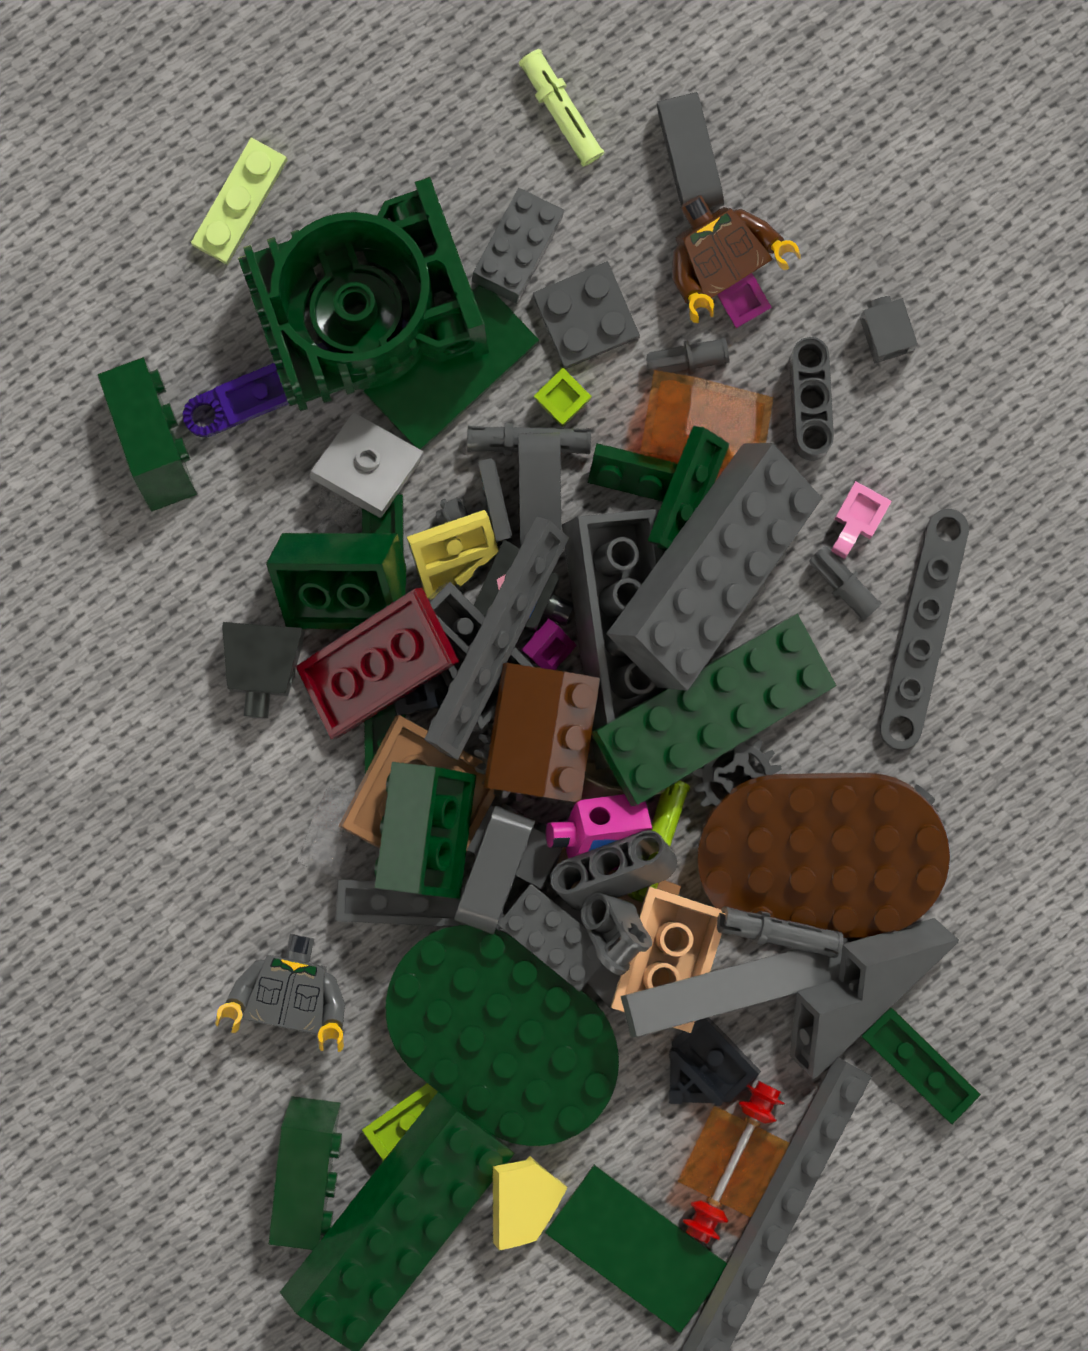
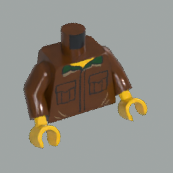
(721, 252)

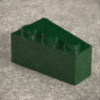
(305, 1173)

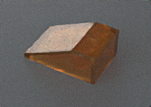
(686, 401)

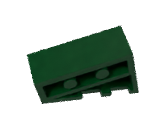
(147, 433)

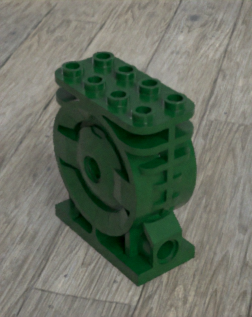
(365, 342)

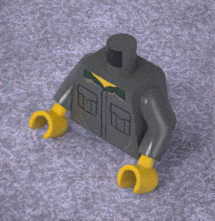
(289, 994)

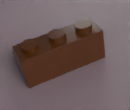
(541, 732)

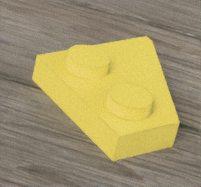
(452, 551)

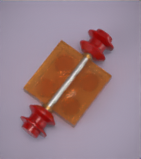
(733, 1161)

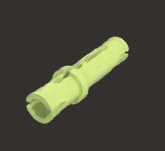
(553, 94)

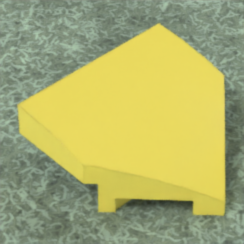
(523, 1202)

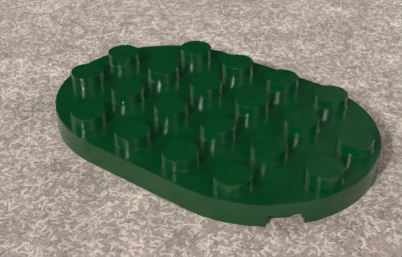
(502, 1035)

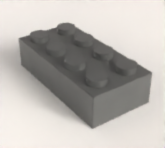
(517, 245)
(552, 936)

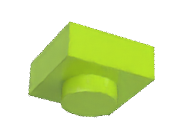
(562, 397)

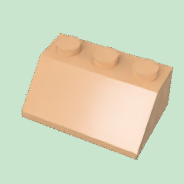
(682, 945)

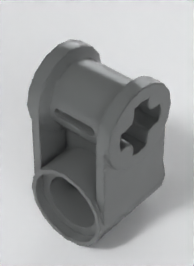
(614, 931)

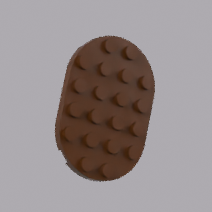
(826, 851)

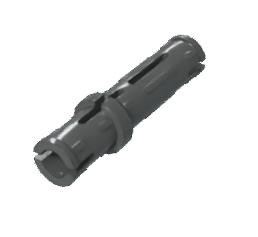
(506, 439)
(766, 929)

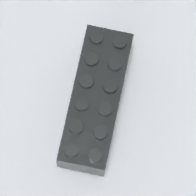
(714, 566)
(606, 567)

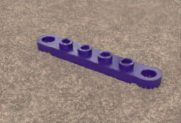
(241, 399)

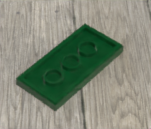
(438, 392)
(636, 1248)

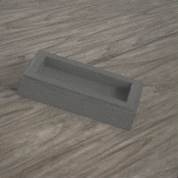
(495, 501)

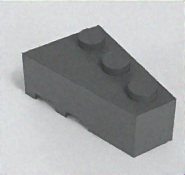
(461, 624)

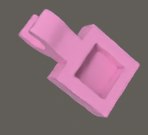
(860, 515)

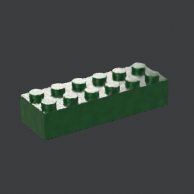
(395, 1224)

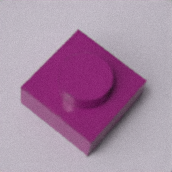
(744, 300)
(549, 646)

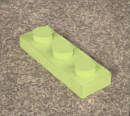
(239, 201)

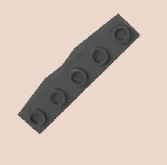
(870, 980)

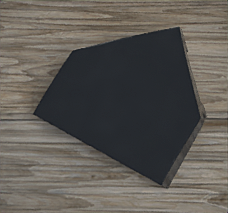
(707, 1066)

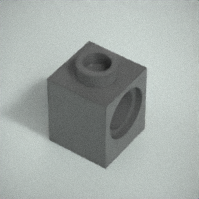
(888, 329)

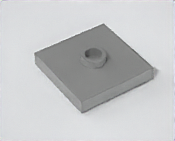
(366, 465)

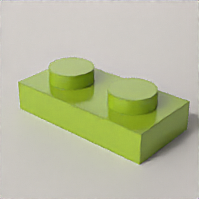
(393, 1124)

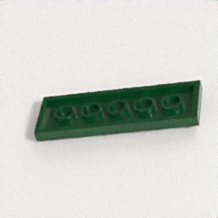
(720, 710)

